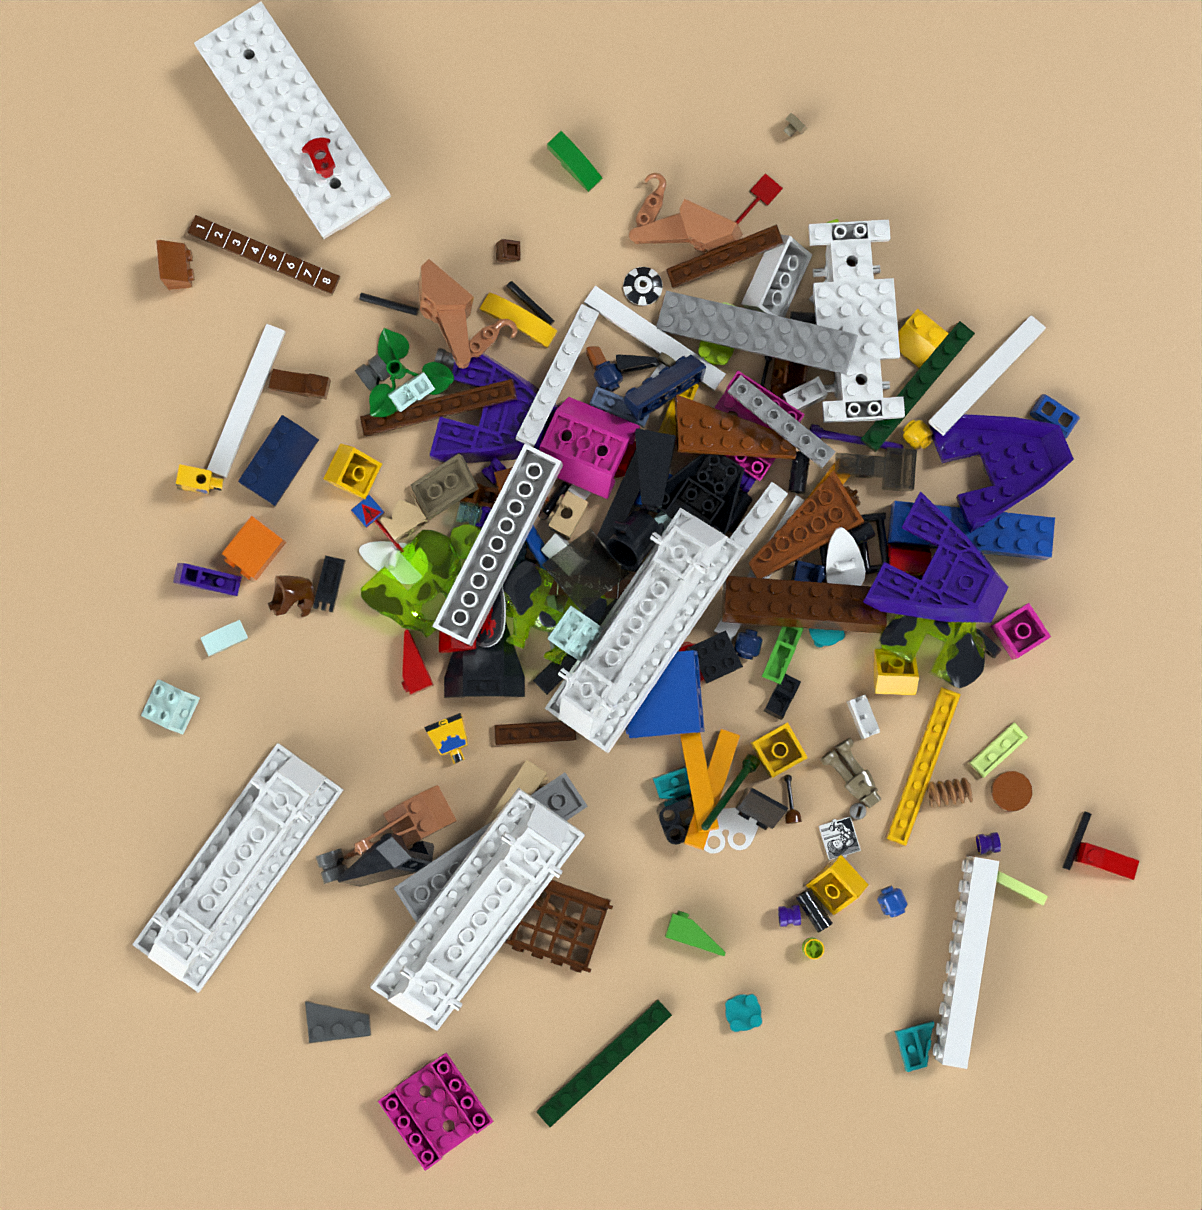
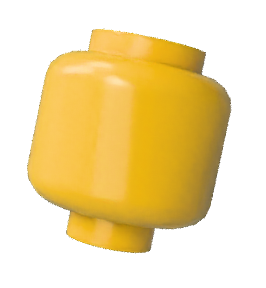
(917, 434)

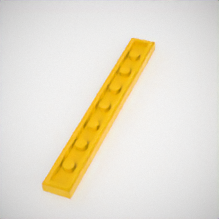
(923, 766)

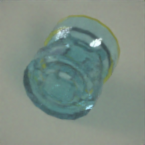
(468, 514)

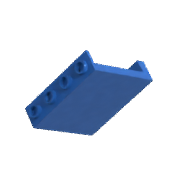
(673, 702)

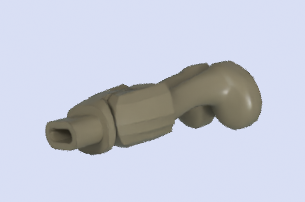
(859, 785)

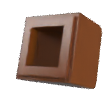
(595, 356)

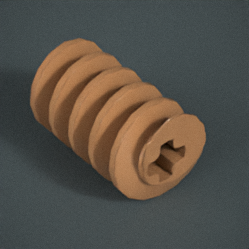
(949, 790)

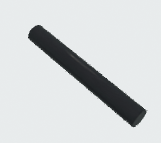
(530, 303)
(388, 304)
(1077, 840)

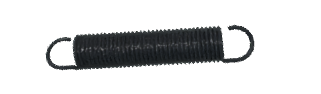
(553, 501)

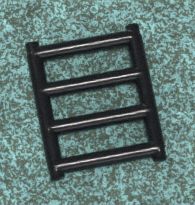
(879, 518)

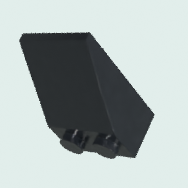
(760, 808)

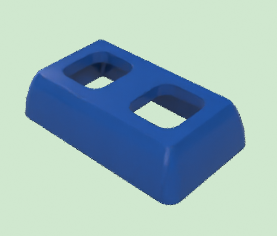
(1037, 414)

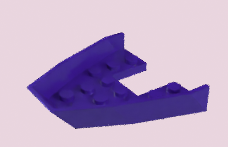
(498, 422)
(1016, 455)
(956, 584)

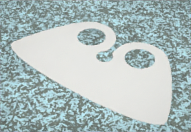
(734, 823)

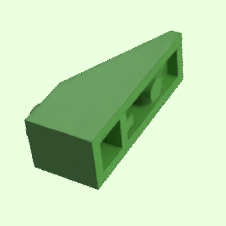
(690, 933)

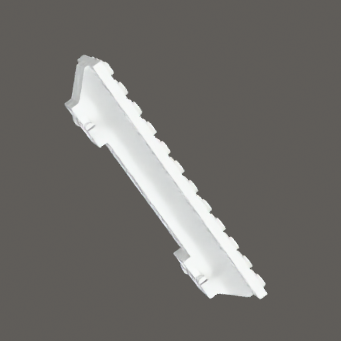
(287, 112)
(645, 629)
(238, 867)
(477, 910)

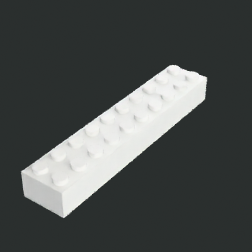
(498, 544)
(966, 962)

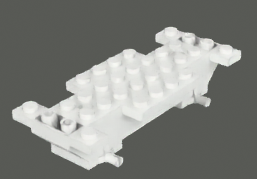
(861, 306)

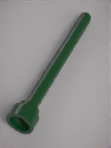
(749, 765)

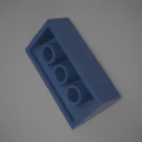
(665, 386)
(278, 460)

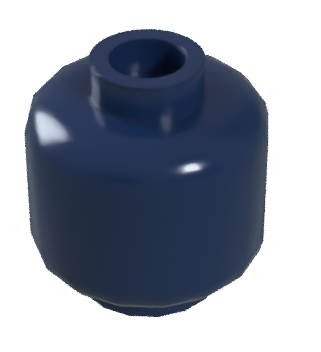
(608, 376)
(748, 644)

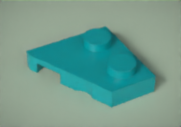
(672, 783)
(914, 1045)

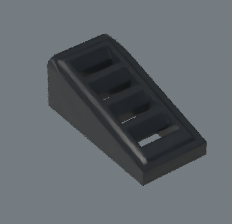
(632, 363)

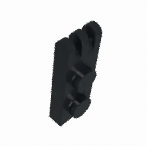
(329, 583)

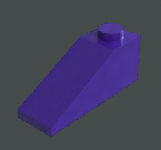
(206, 579)

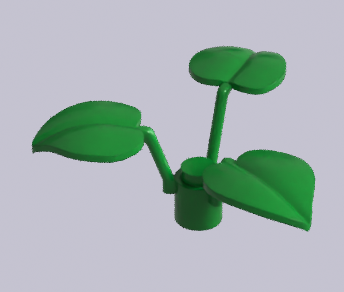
(391, 348)

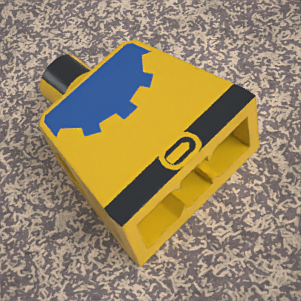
(188, 479)
(449, 736)

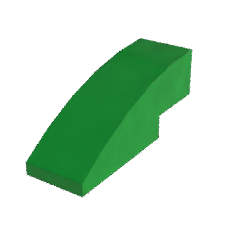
(574, 161)

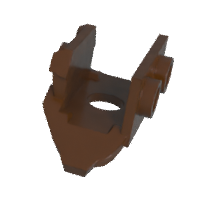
(784, 380)

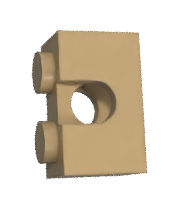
(567, 526)

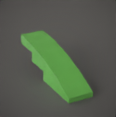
(782, 653)

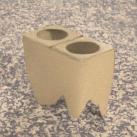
(404, 521)

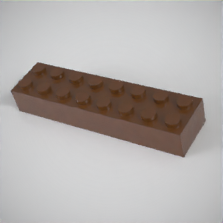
(799, 605)

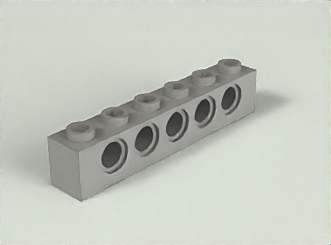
(781, 421)

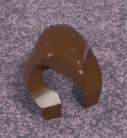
(290, 590)

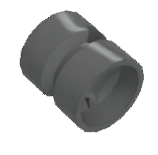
(373, 372)
(332, 865)

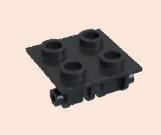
(716, 657)

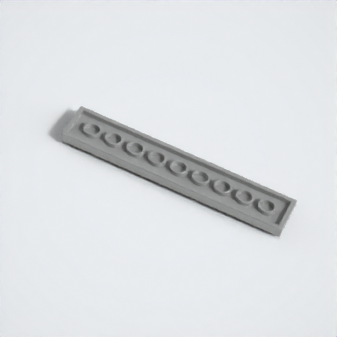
(757, 332)
(423, 886)

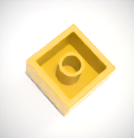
(779, 750)

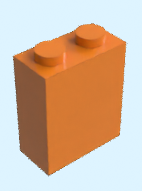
(253, 548)

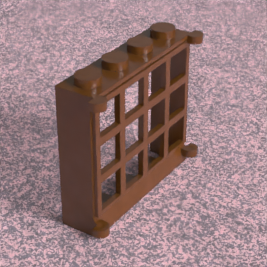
(568, 893)

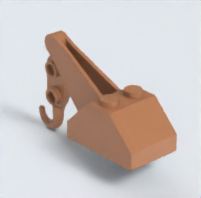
(692, 225)
(449, 306)
(413, 820)

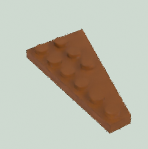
(719, 433)
(808, 527)

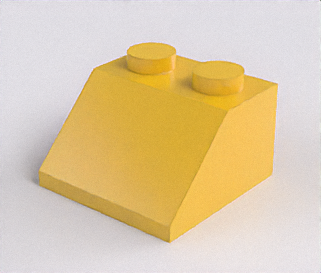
(920, 338)
(352, 471)
(894, 674)
(837, 885)

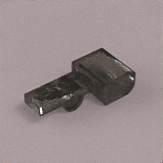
(895, 467)

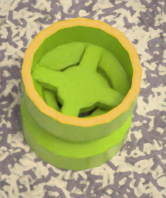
(814, 951)

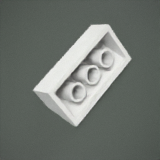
(777, 278)

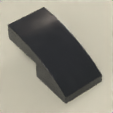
(782, 697)

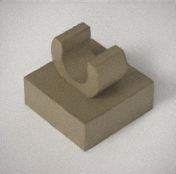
(795, 124)

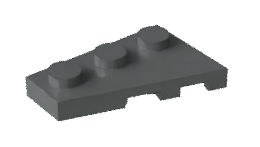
(333, 1023)

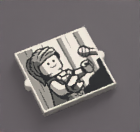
(839, 838)

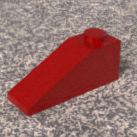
(414, 670)
(1107, 860)

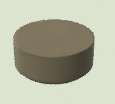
(666, 359)

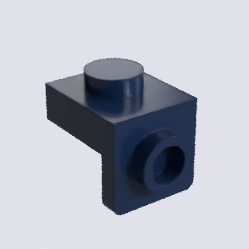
(808, 572)

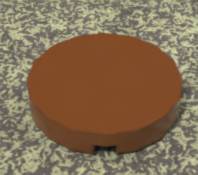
(1011, 791)

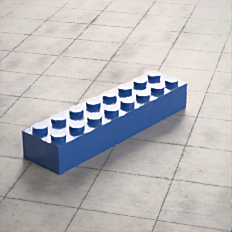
(1004, 535)

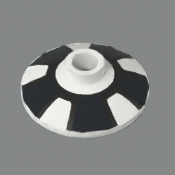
(642, 295)

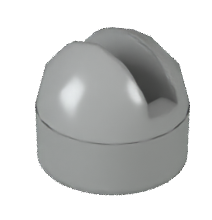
(854, 809)

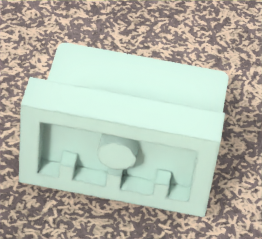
(575, 633)
(170, 707)

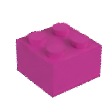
(1020, 631)

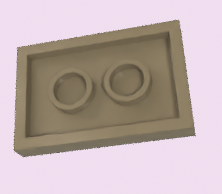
(444, 486)

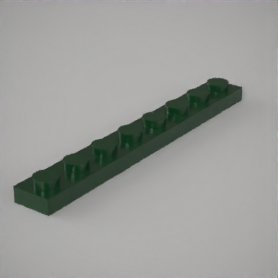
(920, 383)
(604, 1063)

